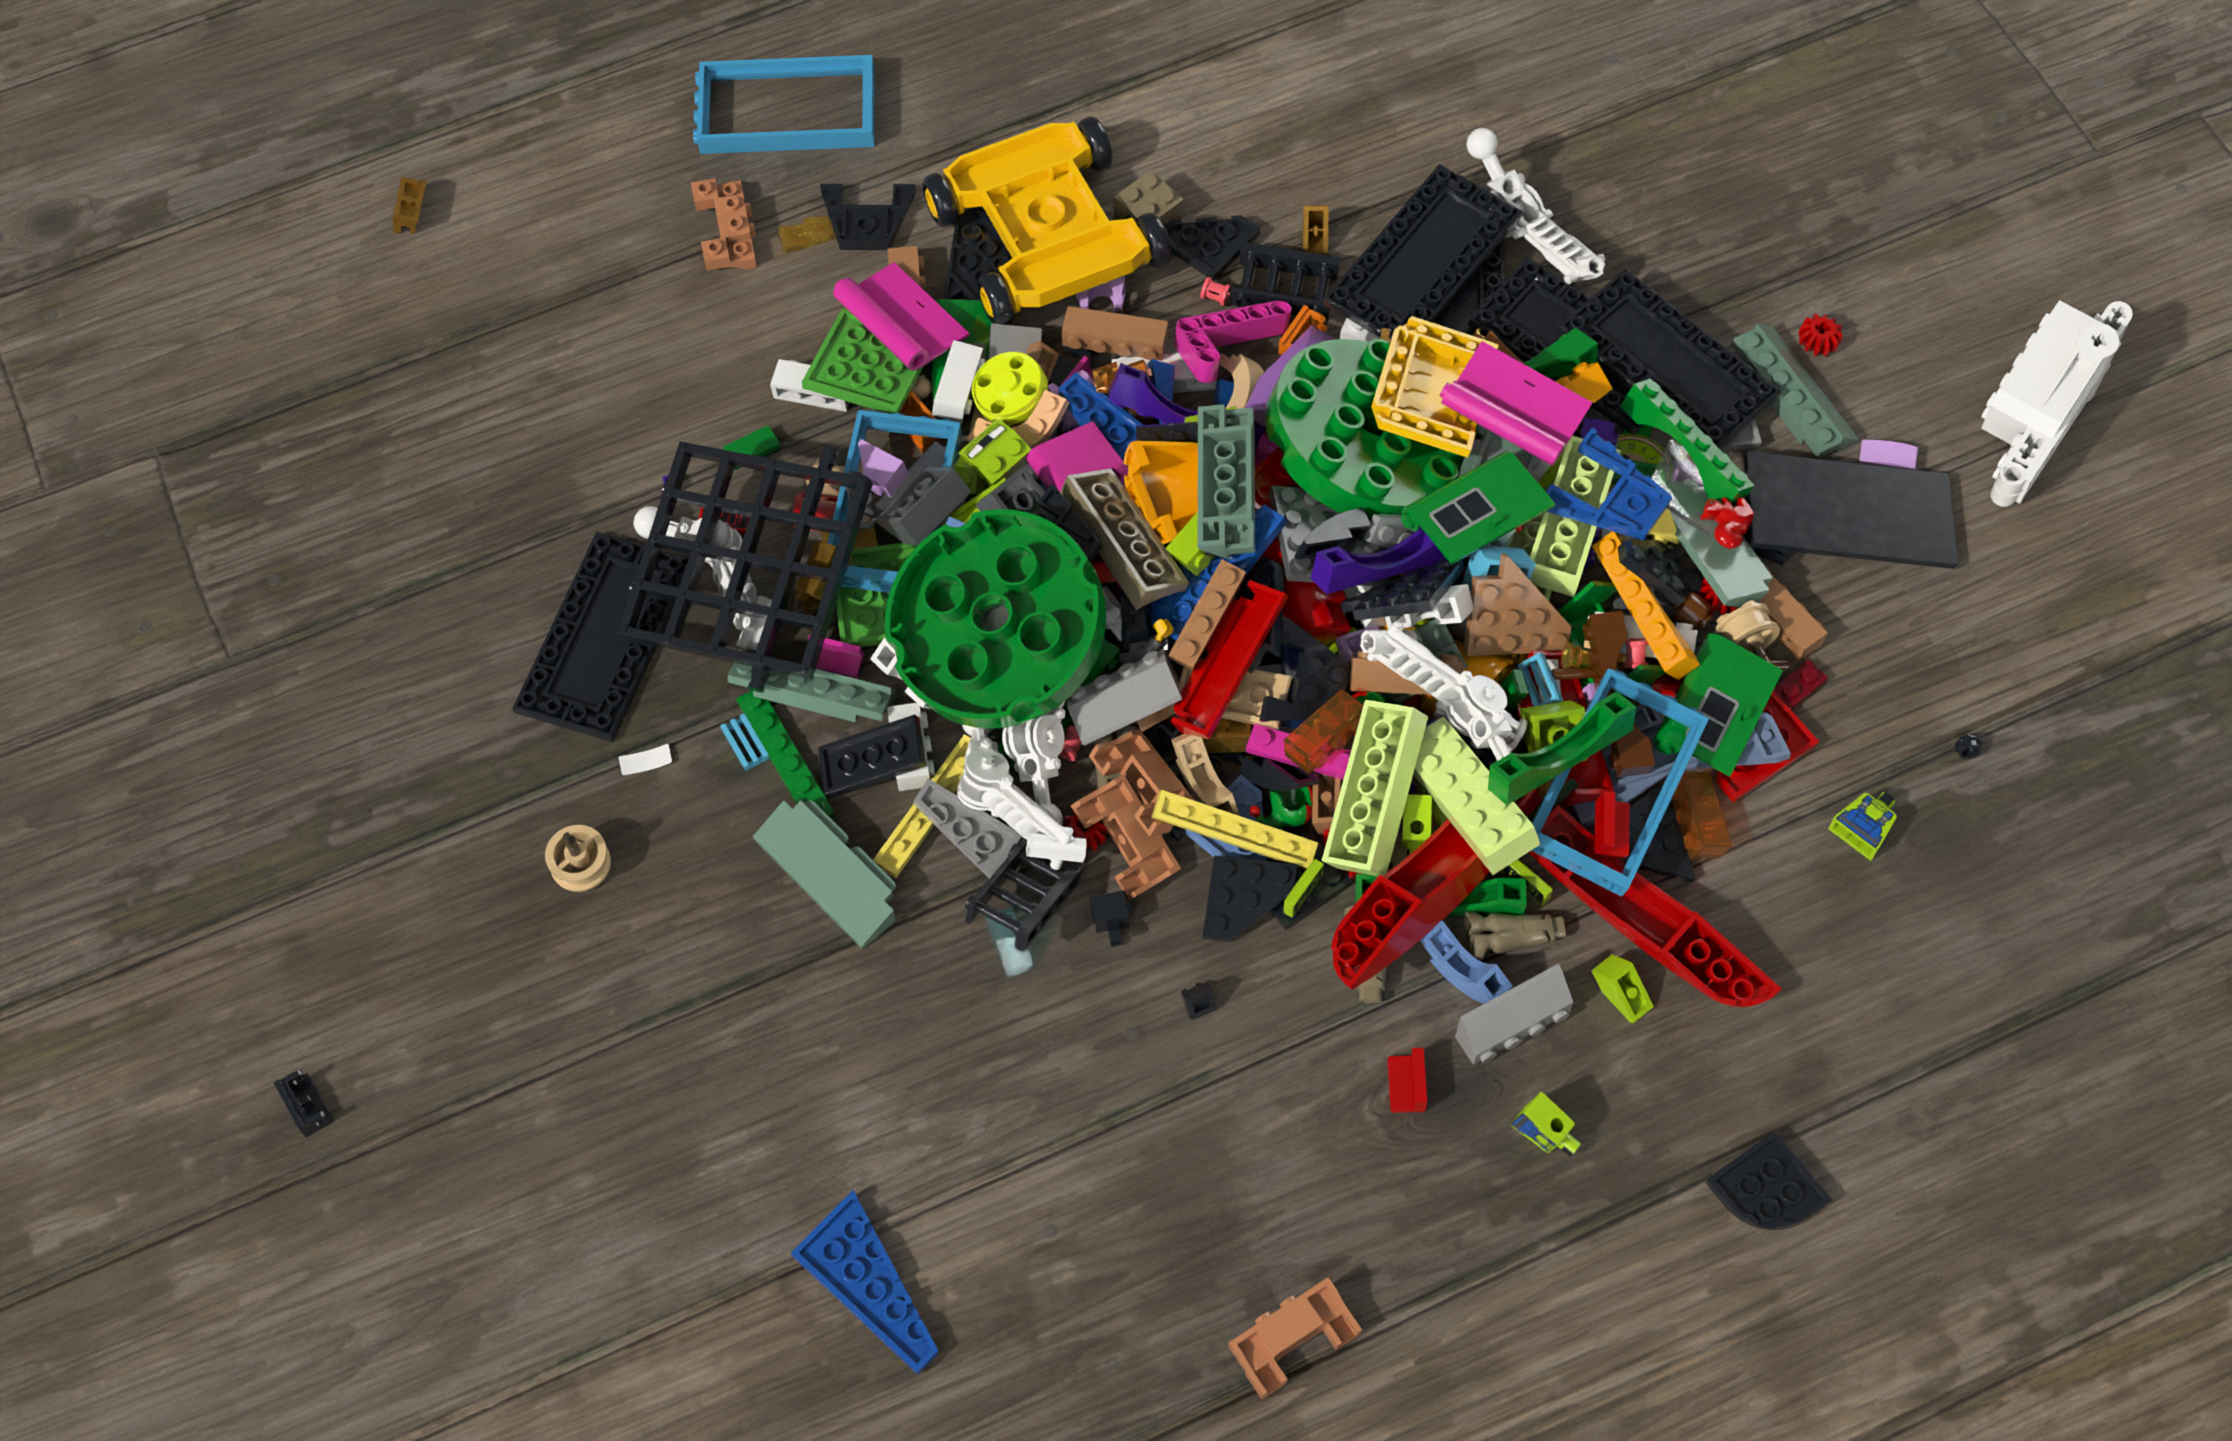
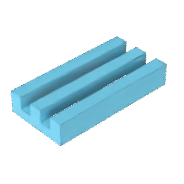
(1548, 676)
(734, 724)

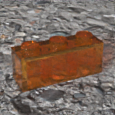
(1324, 732)
(1700, 816)

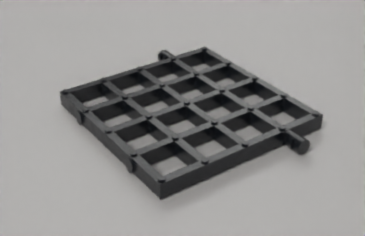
(746, 558)

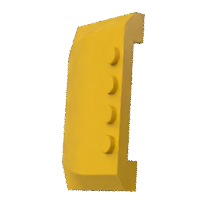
(1410, 385)

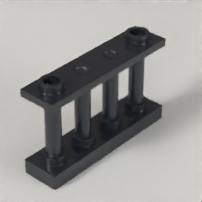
(1285, 260)
(1037, 913)

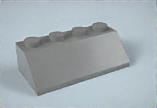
(1124, 696)
(1515, 1015)

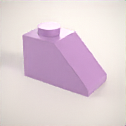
(882, 469)

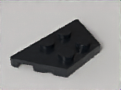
(1667, 848)

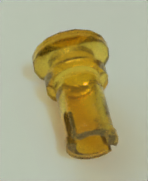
(1574, 656)

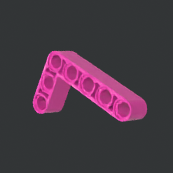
(1200, 334)

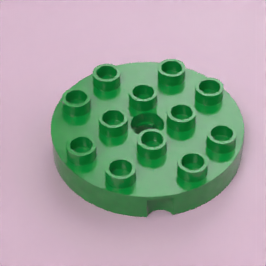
(1319, 423)
(1029, 661)

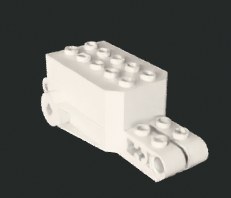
(2049, 391)

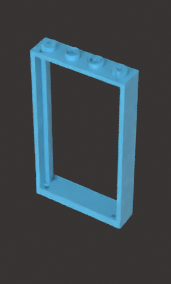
(783, 68)
(879, 579)
(1578, 862)

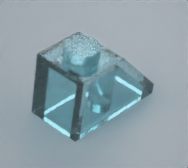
(1003, 940)

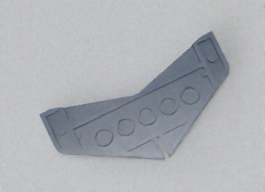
(1763, 747)

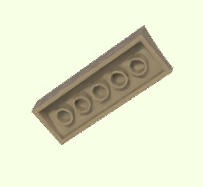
(1128, 541)

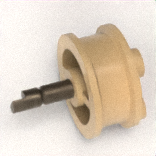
(1749, 628)
(578, 858)

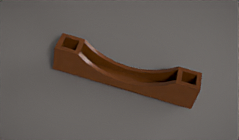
(1606, 636)

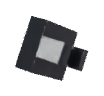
(1198, 1000)

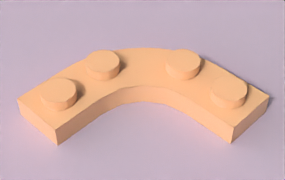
(1040, 423)

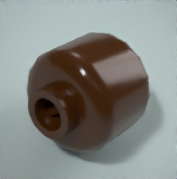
(1693, 611)

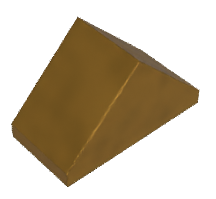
(1315, 229)

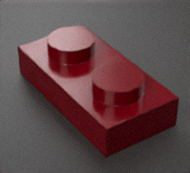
(1800, 684)

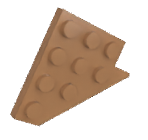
(1511, 615)

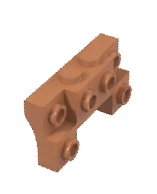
(736, 233)
(1145, 772)
(1147, 856)
(1289, 1328)

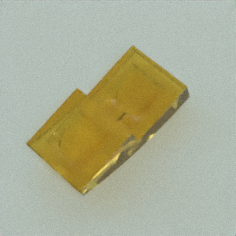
(811, 233)

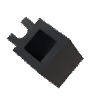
(1110, 914)

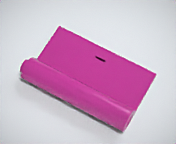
(900, 315)
(1516, 403)
(1075, 453)

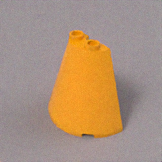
(1163, 484)

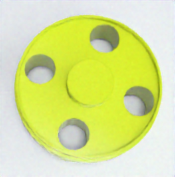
(1009, 387)

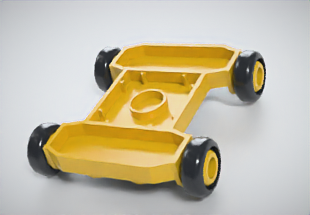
(1045, 216)

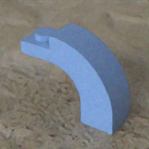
(1461, 969)

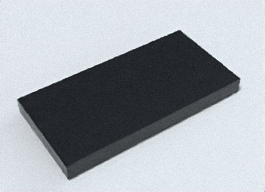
(872, 756)

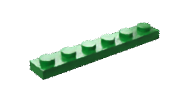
(782, 752)

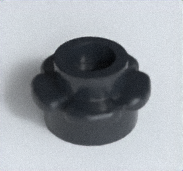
(1968, 746)

